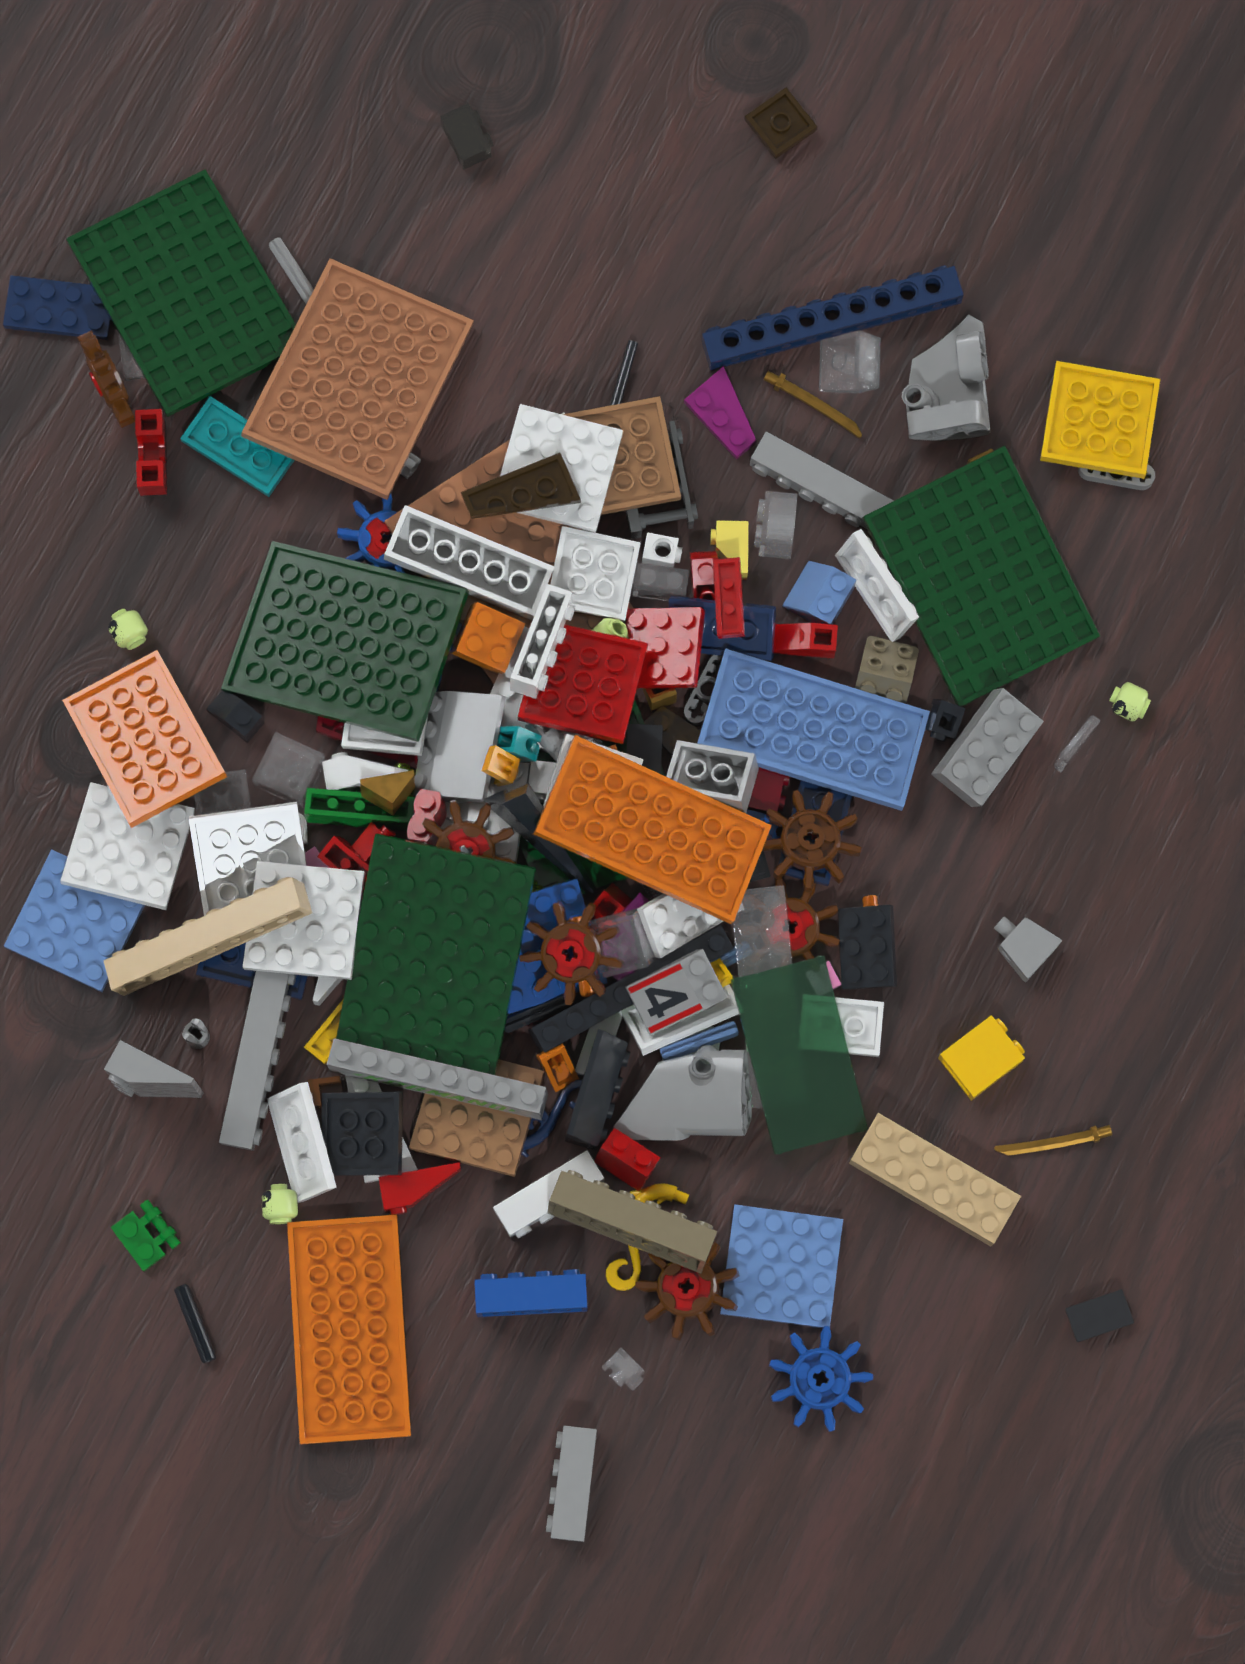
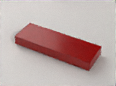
(729, 598)

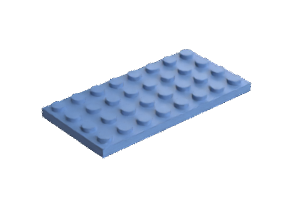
(815, 729)

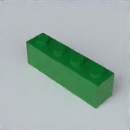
(353, 810)

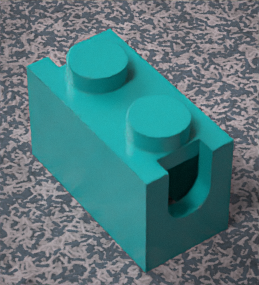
(519, 742)

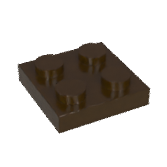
(780, 123)

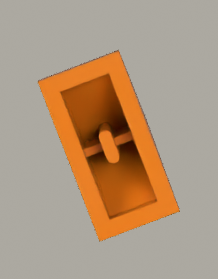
(558, 1067)

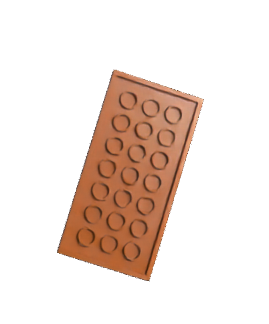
(652, 829)
(348, 1329)

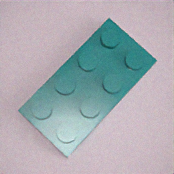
(218, 436)

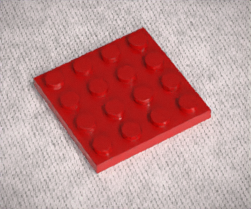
(589, 686)

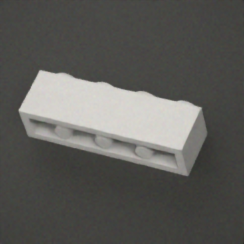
(532, 1202)

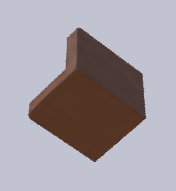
(324, 1085)

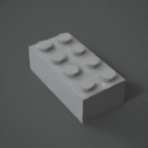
(987, 747)

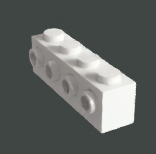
(540, 643)

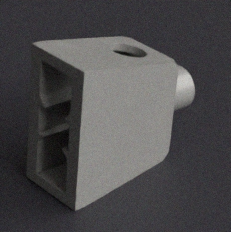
(1025, 945)

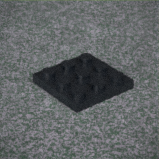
(363, 1132)

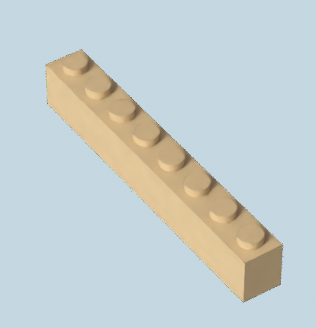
(207, 936)

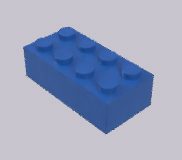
(530, 1294)

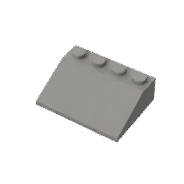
(456, 745)
(146, 1076)

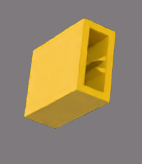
(982, 1057)

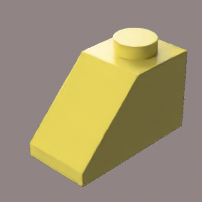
(732, 542)

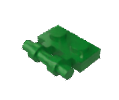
(139, 1241)

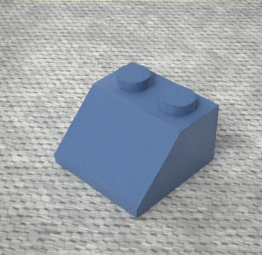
(820, 593)

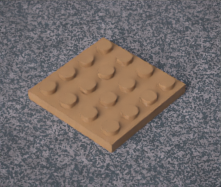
(644, 463)
(473, 1132)

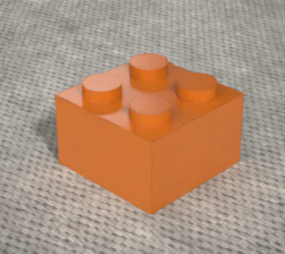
(488, 638)

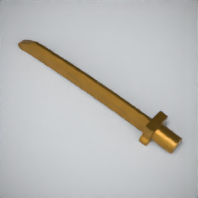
(804, 396)
(1093, 1134)

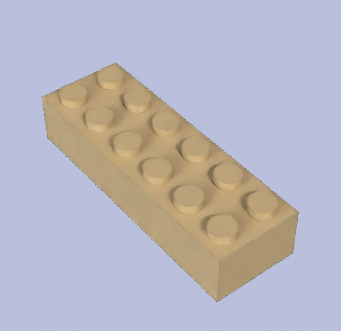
(935, 1179)

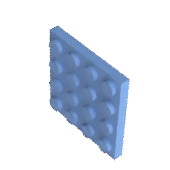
(71, 926)
(783, 1266)

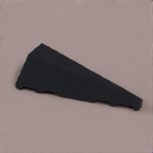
(522, 812)

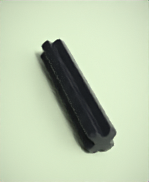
(536, 1013)
(195, 1323)

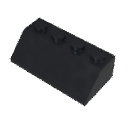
(596, 1091)

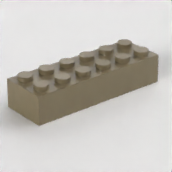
(631, 1220)

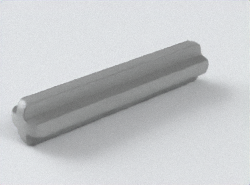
(291, 268)

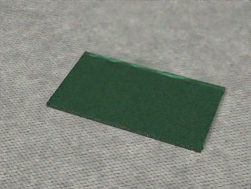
(799, 1054)

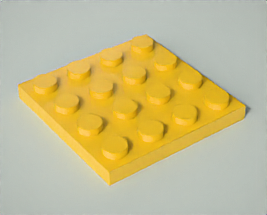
(1100, 419)

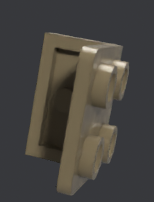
(887, 668)

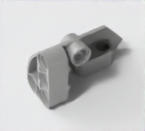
(951, 387)
(692, 1098)

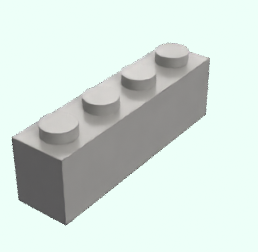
(573, 1483)

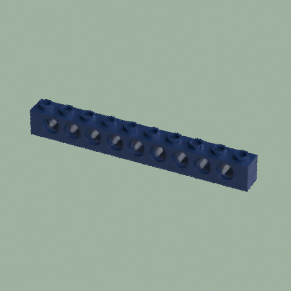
(720, 355)

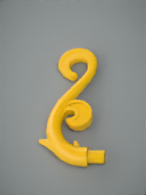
(657, 1191)

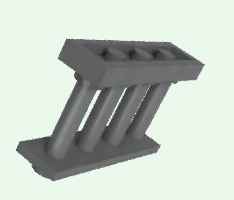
(638, 521)

